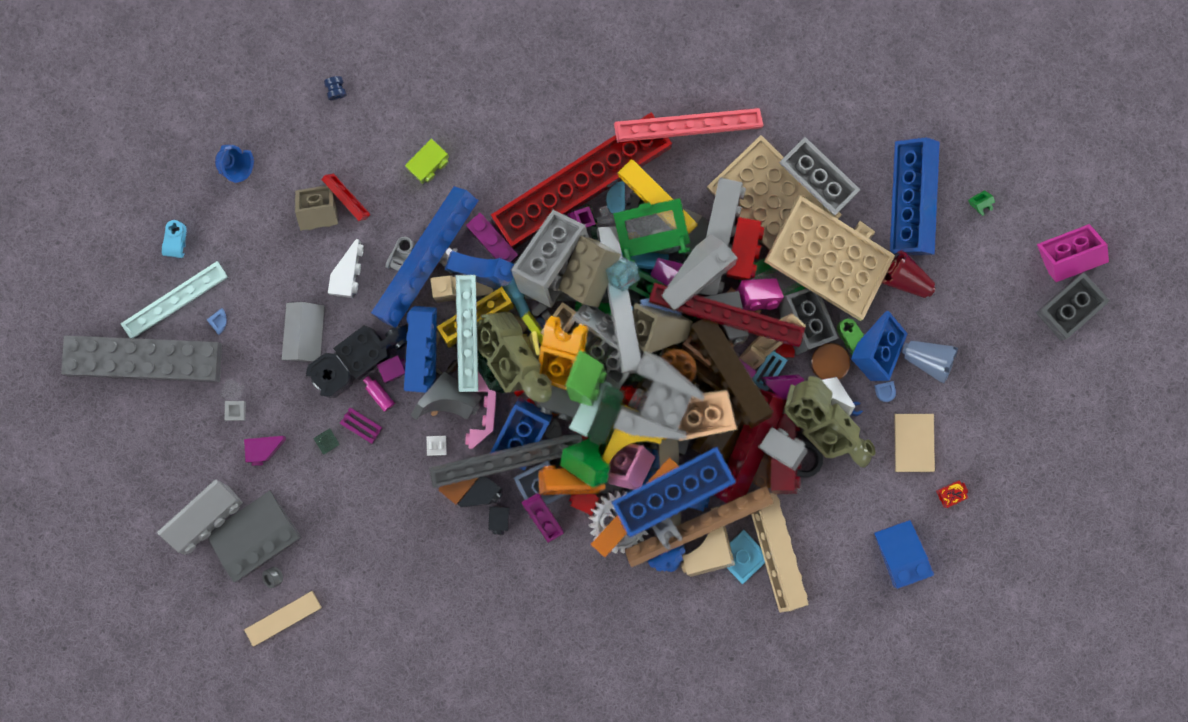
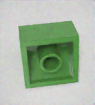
(585, 379)

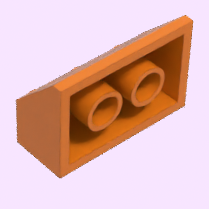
(562, 482)

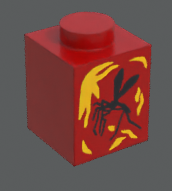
(952, 493)

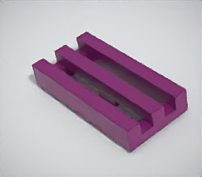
(347, 416)

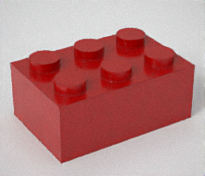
(746, 248)

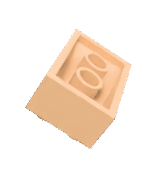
(708, 415)

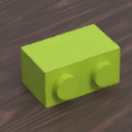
(427, 161)

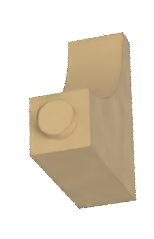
(445, 289)
(710, 555)

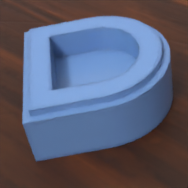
(885, 391)

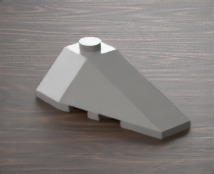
(702, 267)

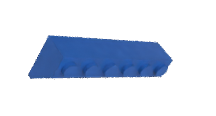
(914, 196)

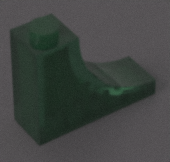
(606, 414)

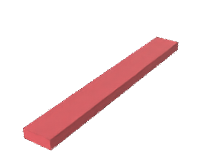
(688, 125)

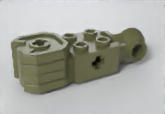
(510, 357)
(826, 424)

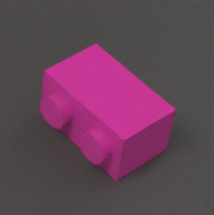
(760, 294)

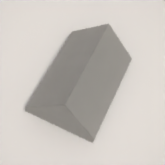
(303, 332)

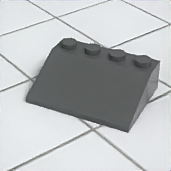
(253, 536)

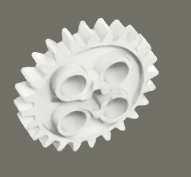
(598, 522)

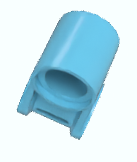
(174, 241)

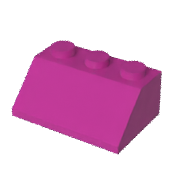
(1073, 252)

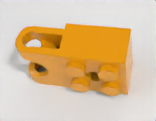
(560, 351)

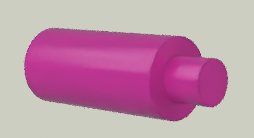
(378, 394)

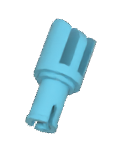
(516, 297)

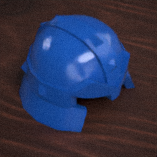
(233, 163)

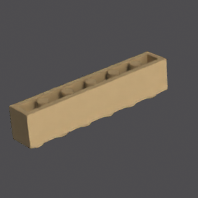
(779, 557)

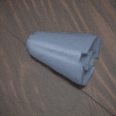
(931, 358)

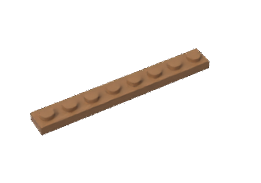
(701, 525)

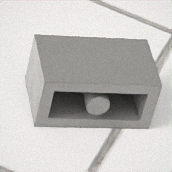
(783, 448)

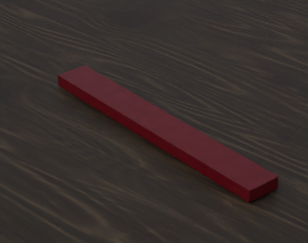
(734, 317)

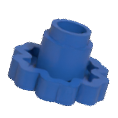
(669, 560)

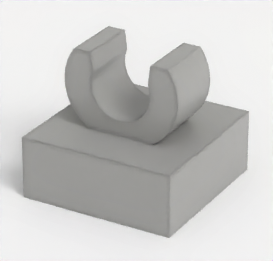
(235, 410)

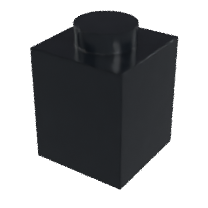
(498, 520)

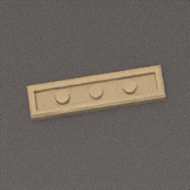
(282, 618)

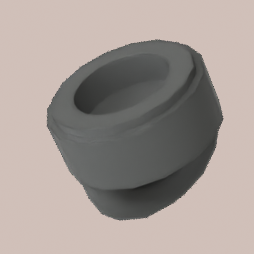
(272, 577)

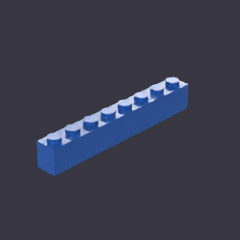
(424, 256)

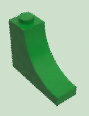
(586, 462)

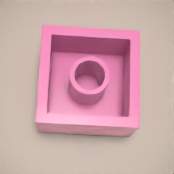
(630, 466)

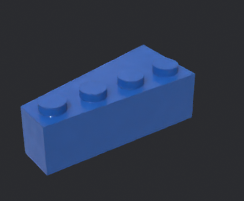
(421, 349)

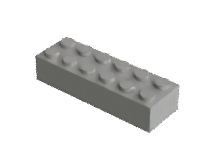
(722, 221)

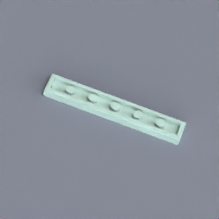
(174, 300)
(466, 333)

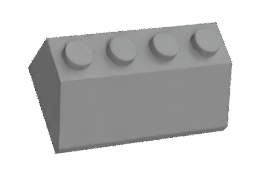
(819, 176)
(200, 517)

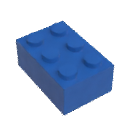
(522, 427)

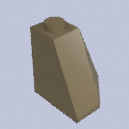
(659, 328)

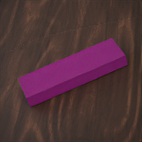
(543, 517)

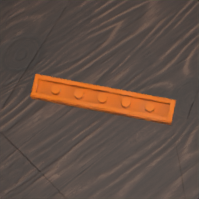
(615, 530)

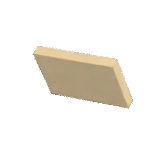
(914, 443)

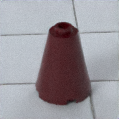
(908, 277)

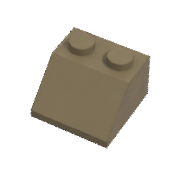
(315, 208)

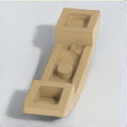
(763, 346)

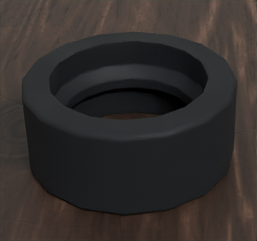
(818, 464)

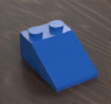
(880, 348)
(903, 554)

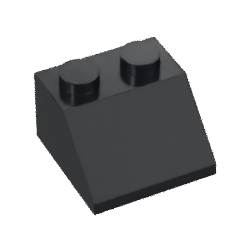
(482, 493)

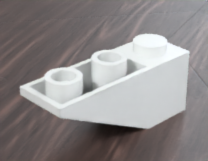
(343, 277)

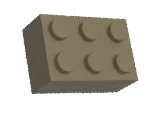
(586, 272)

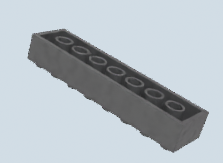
(141, 358)

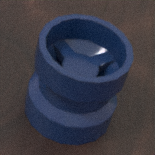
(335, 88)

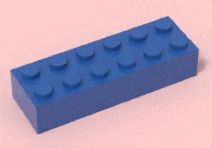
(673, 492)

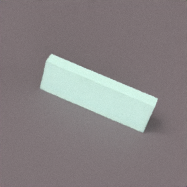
(586, 414)

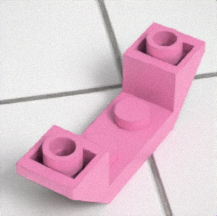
(475, 437)

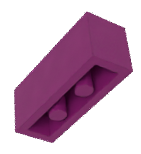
(491, 239)

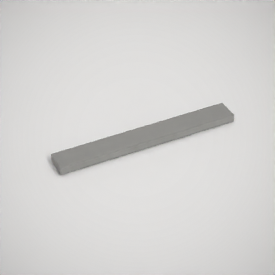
(621, 311)

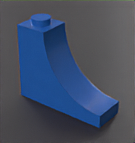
(489, 272)

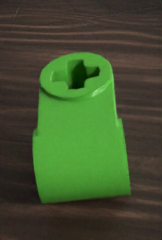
(850, 337)

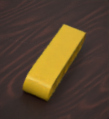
(648, 189)

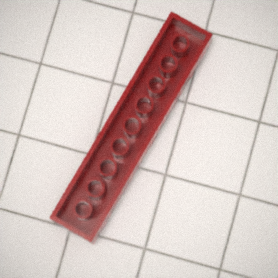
(574, 185)

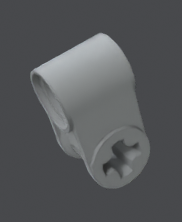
(398, 255)

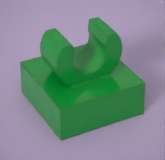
(982, 201)

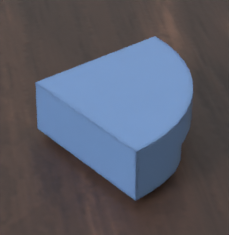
(218, 321)

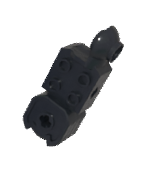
(354, 359)

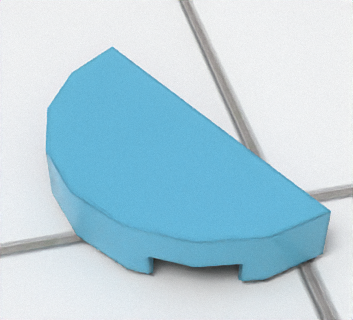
(616, 198)

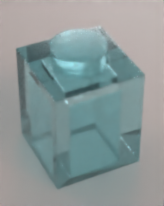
(622, 274)

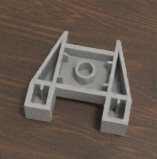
(664, 402)

